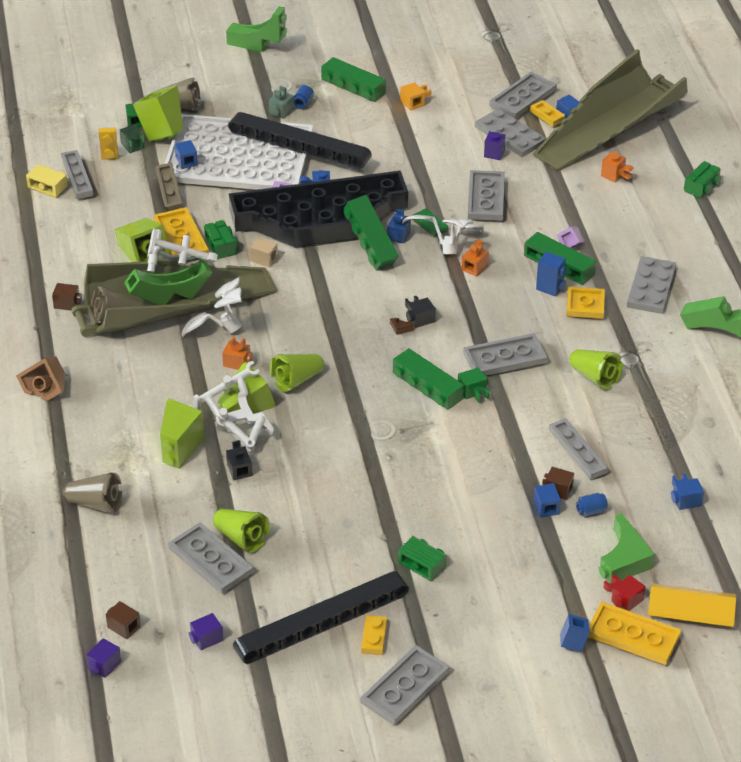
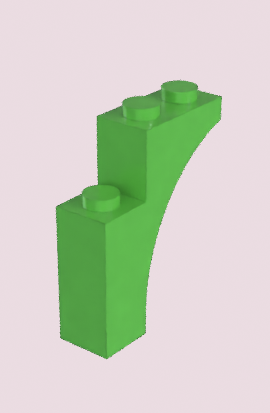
(258, 36)
(161, 287)
(713, 314)

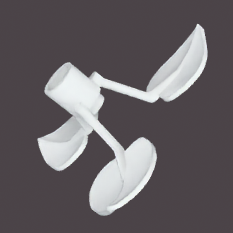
(450, 242)
(229, 296)

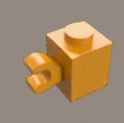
(414, 96)

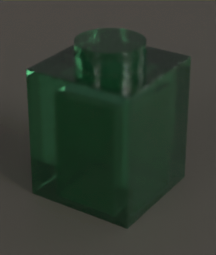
(132, 138)

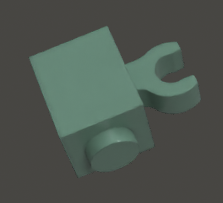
(281, 103)

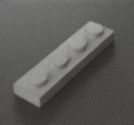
(77, 174)
(578, 448)

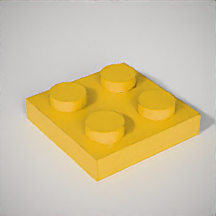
(585, 302)

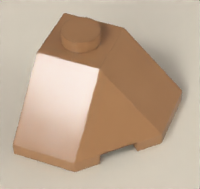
(43, 379)

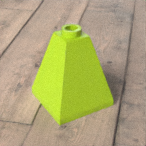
(258, 397)

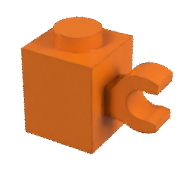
(615, 167)
(475, 259)
(236, 353)

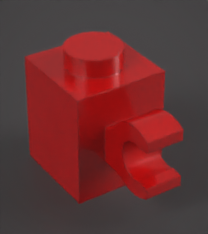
(625, 593)

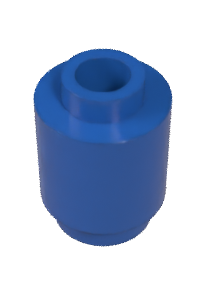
(303, 96)
(591, 504)

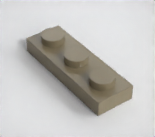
(168, 186)

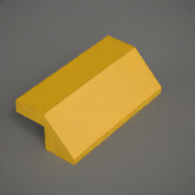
(692, 604)

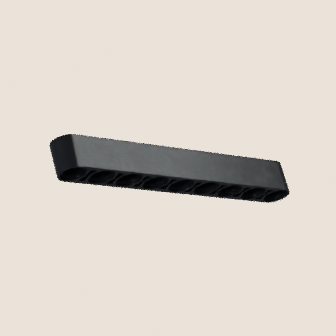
(300, 140)
(320, 617)

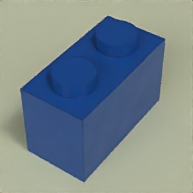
(551, 274)

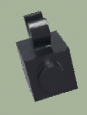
(420, 311)
(238, 461)

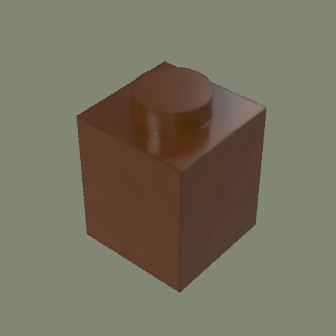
(66, 296)
(562, 480)
(123, 620)

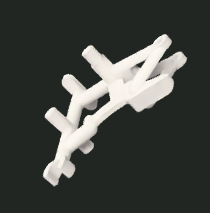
(157, 245)
(225, 419)

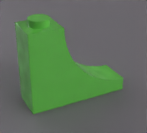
(630, 554)

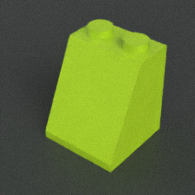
(160, 113)
(135, 239)
(180, 432)

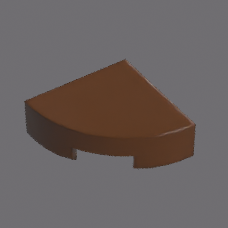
(401, 326)

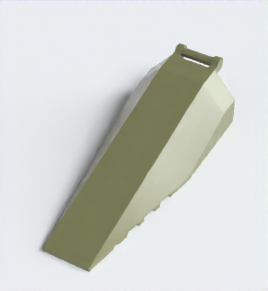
(608, 110)
(253, 283)

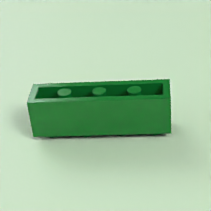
(353, 79)
(370, 232)
(579, 266)
(428, 379)

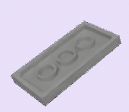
(523, 94)
(519, 137)
(486, 195)
(651, 284)
(506, 354)
(211, 557)
(405, 685)

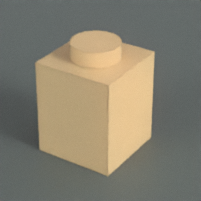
(263, 252)

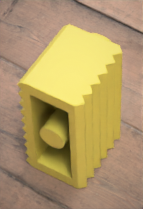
(47, 180)

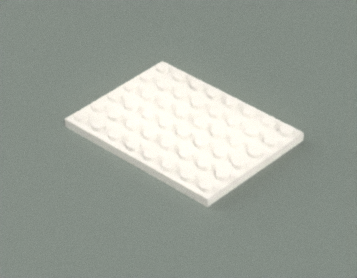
(234, 159)

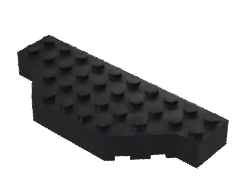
(315, 210)

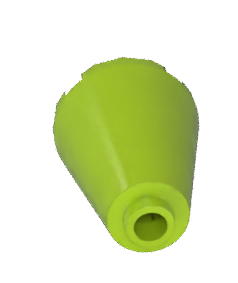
(598, 366)
(294, 369)
(243, 527)

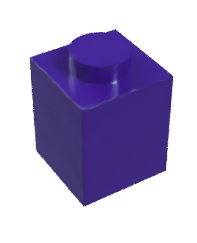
(494, 145)
(206, 631)
(103, 657)

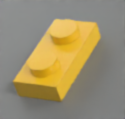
(547, 113)
(108, 143)
(374, 635)

